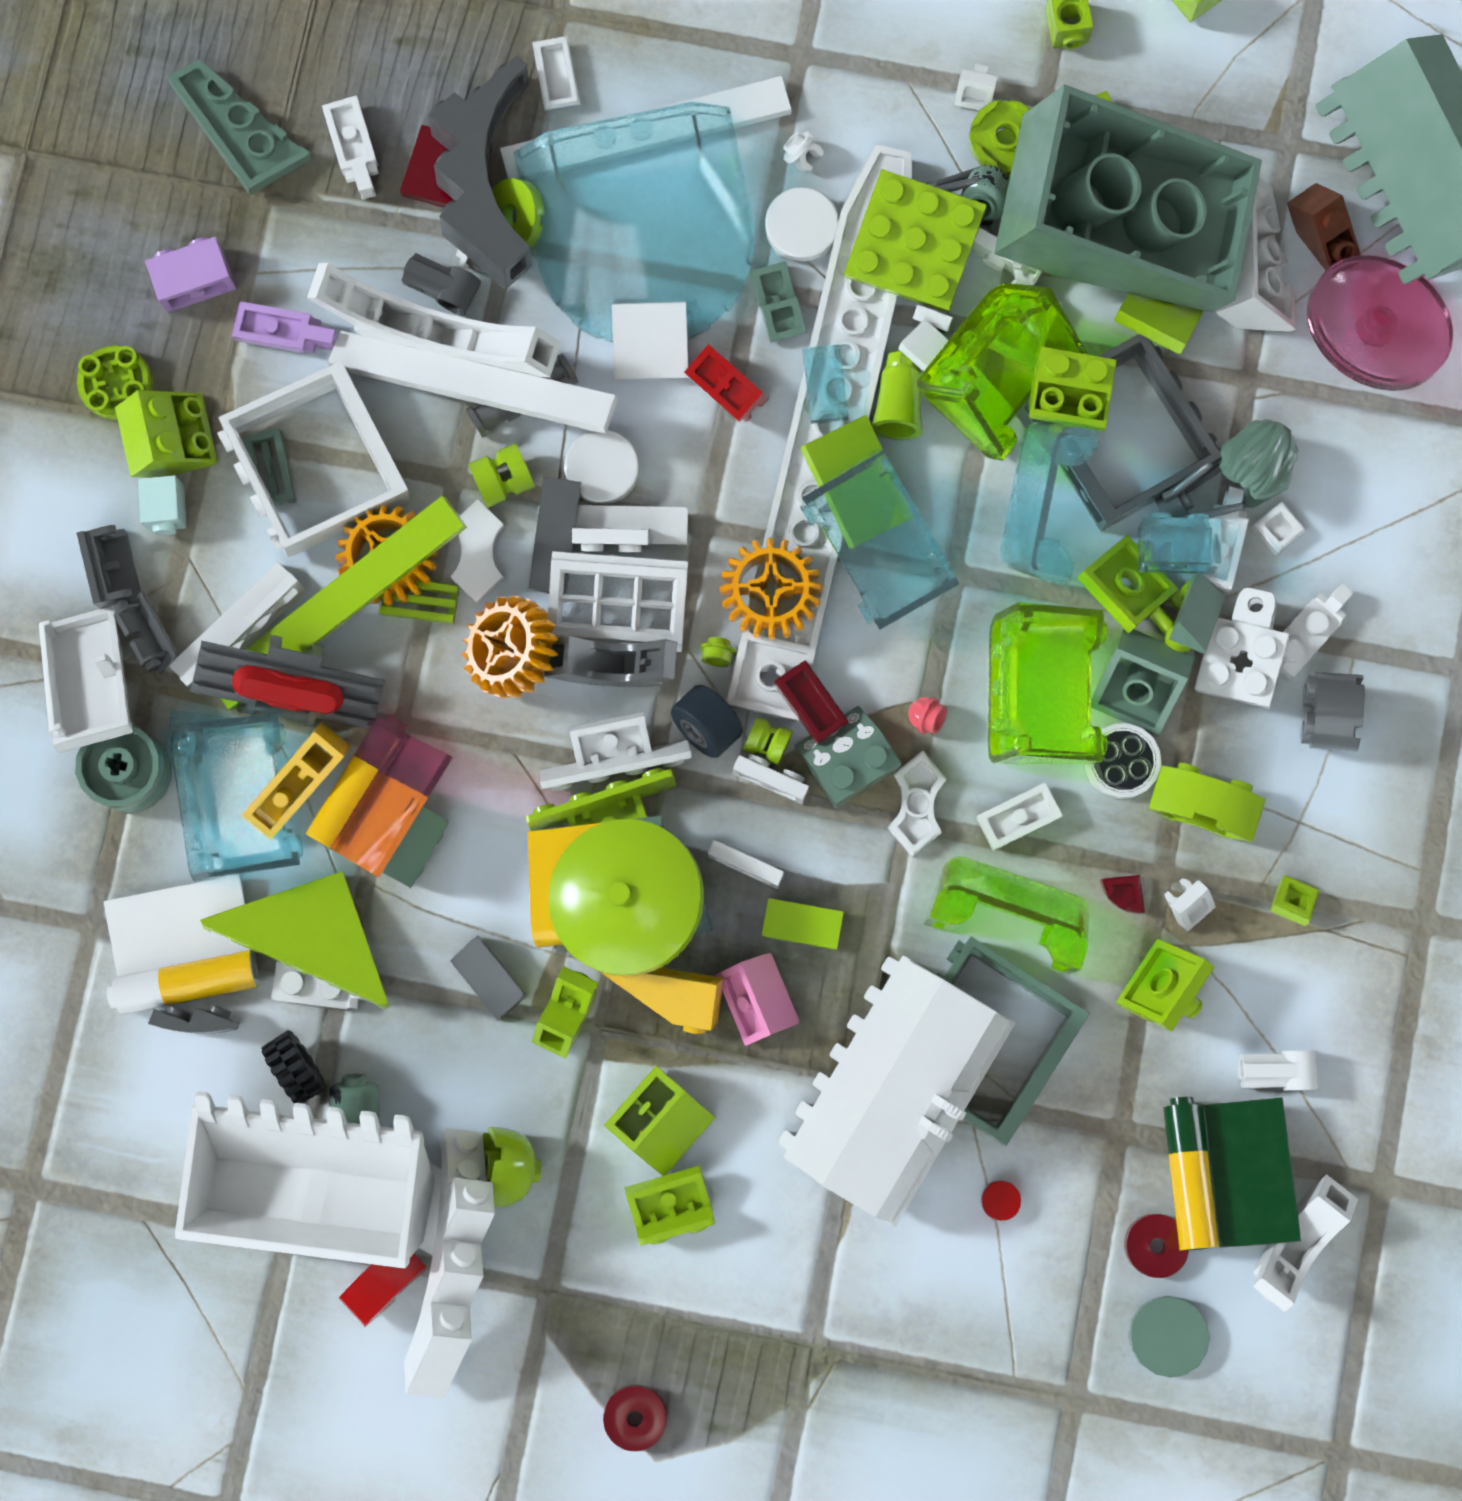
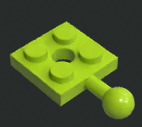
(1126, 605)

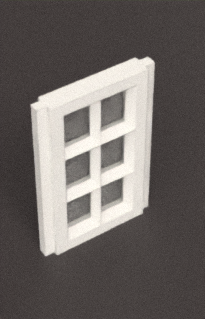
(617, 598)

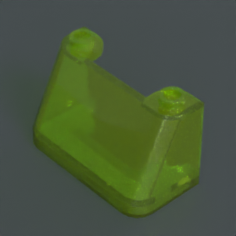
(991, 363)
(1043, 685)
(1062, 914)

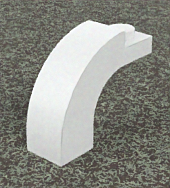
(1284, 1265)

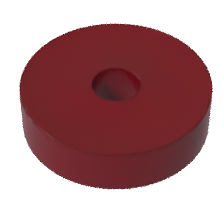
(1138, 1249)
(631, 1436)

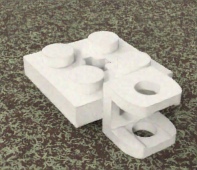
(1248, 634)

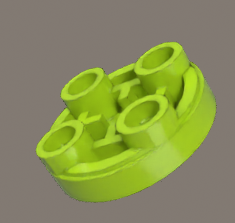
(111, 377)

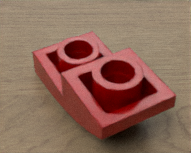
(378, 1289)

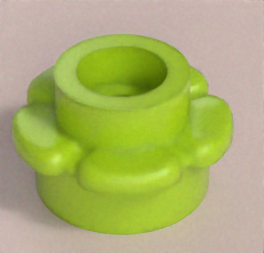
(717, 652)

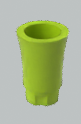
(898, 400)

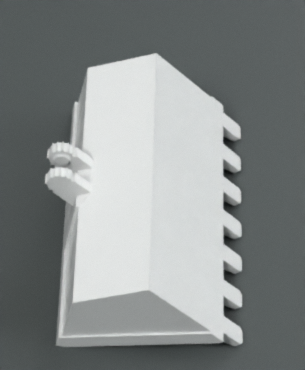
(896, 1089)
(304, 1182)

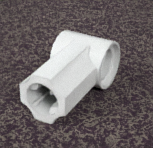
(1288, 1070)

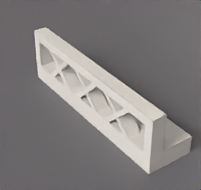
(245, 618)

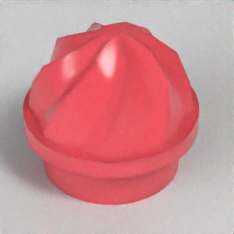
(927, 715)

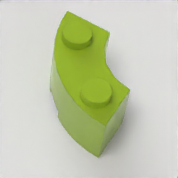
(1207, 802)

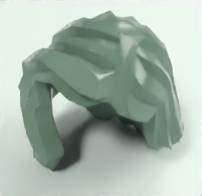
(1260, 460)

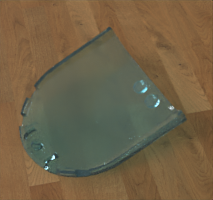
(642, 214)

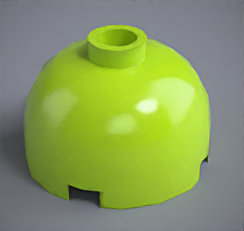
(509, 1165)

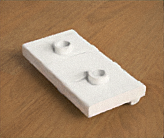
(84, 679)

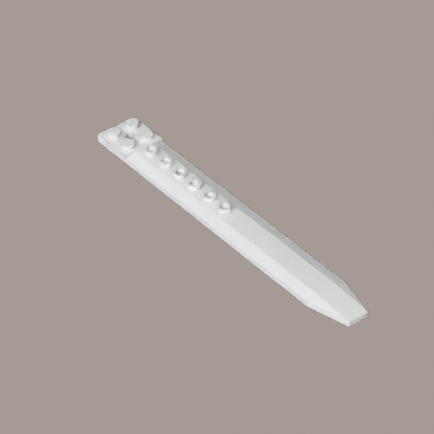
(860, 322)

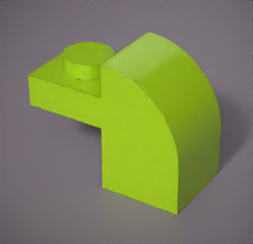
(565, 1012)

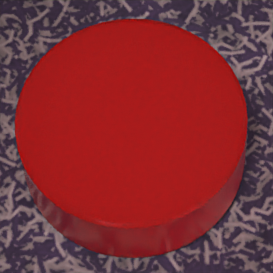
(1000, 1200)

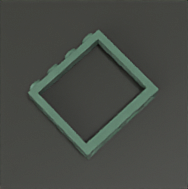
(1051, 1055)

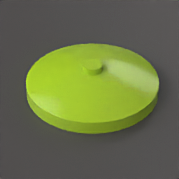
(626, 897)

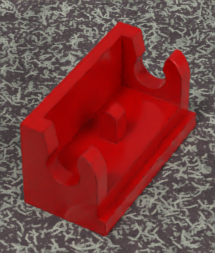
(725, 384)

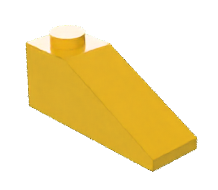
(296, 780)
(677, 996)

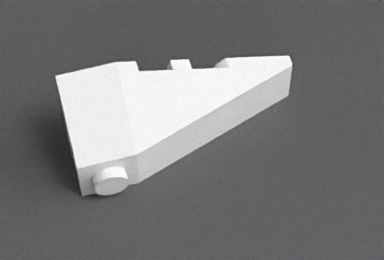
(1261, 295)

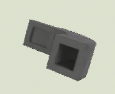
(612, 663)

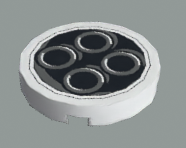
(1129, 762)

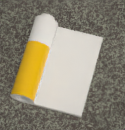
(166, 952)

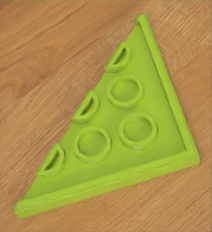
(309, 931)

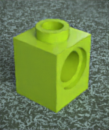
(1064, 34)

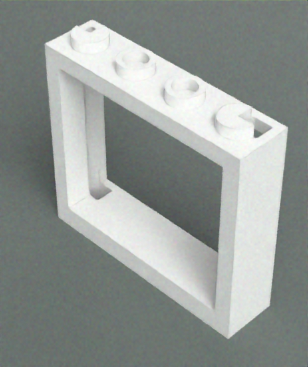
(284, 400)

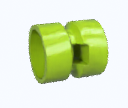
(489, 481)

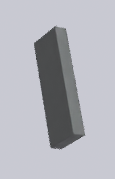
(554, 527)

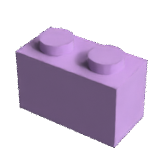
(190, 274)

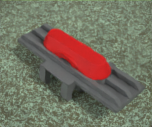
(287, 684)

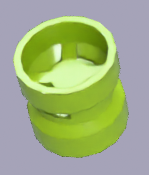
(760, 736)

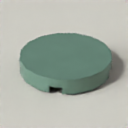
(1169, 1336)

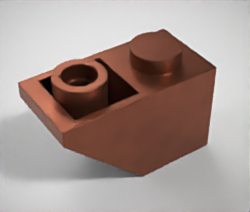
(1324, 224)

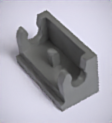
(108, 565)

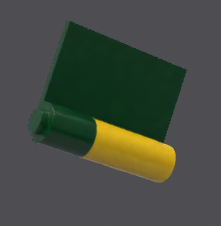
(1231, 1173)

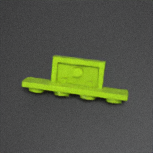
(617, 802)

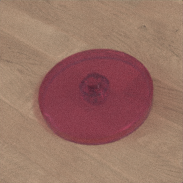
(1378, 326)

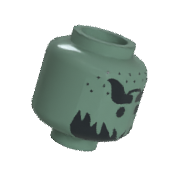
(989, 190)
(355, 1095)

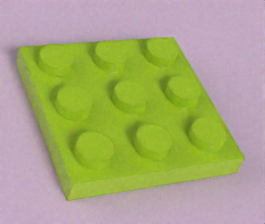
(914, 240)

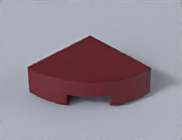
(1124, 893)

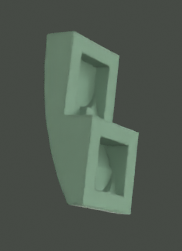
(777, 301)

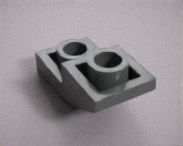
(202, 1021)

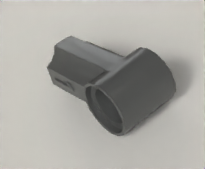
(450, 287)

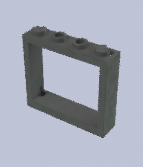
(1184, 414)

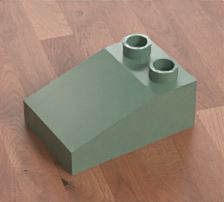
(1127, 202)

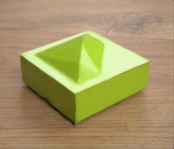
(1294, 900)

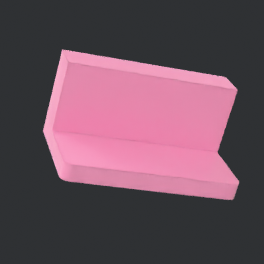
(758, 998)

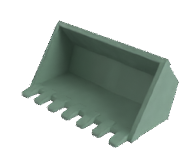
(1410, 132)

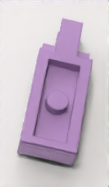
(281, 329)

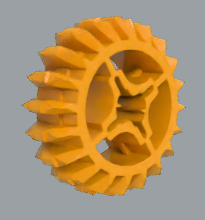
(366, 531)
(787, 588)
(526, 631)

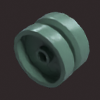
(130, 790)

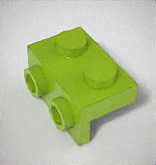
(670, 1206)

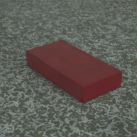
(811, 702)

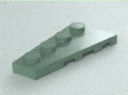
(242, 136)

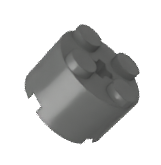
(1335, 711)

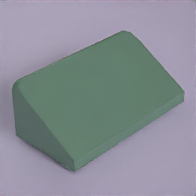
(1197, 614)

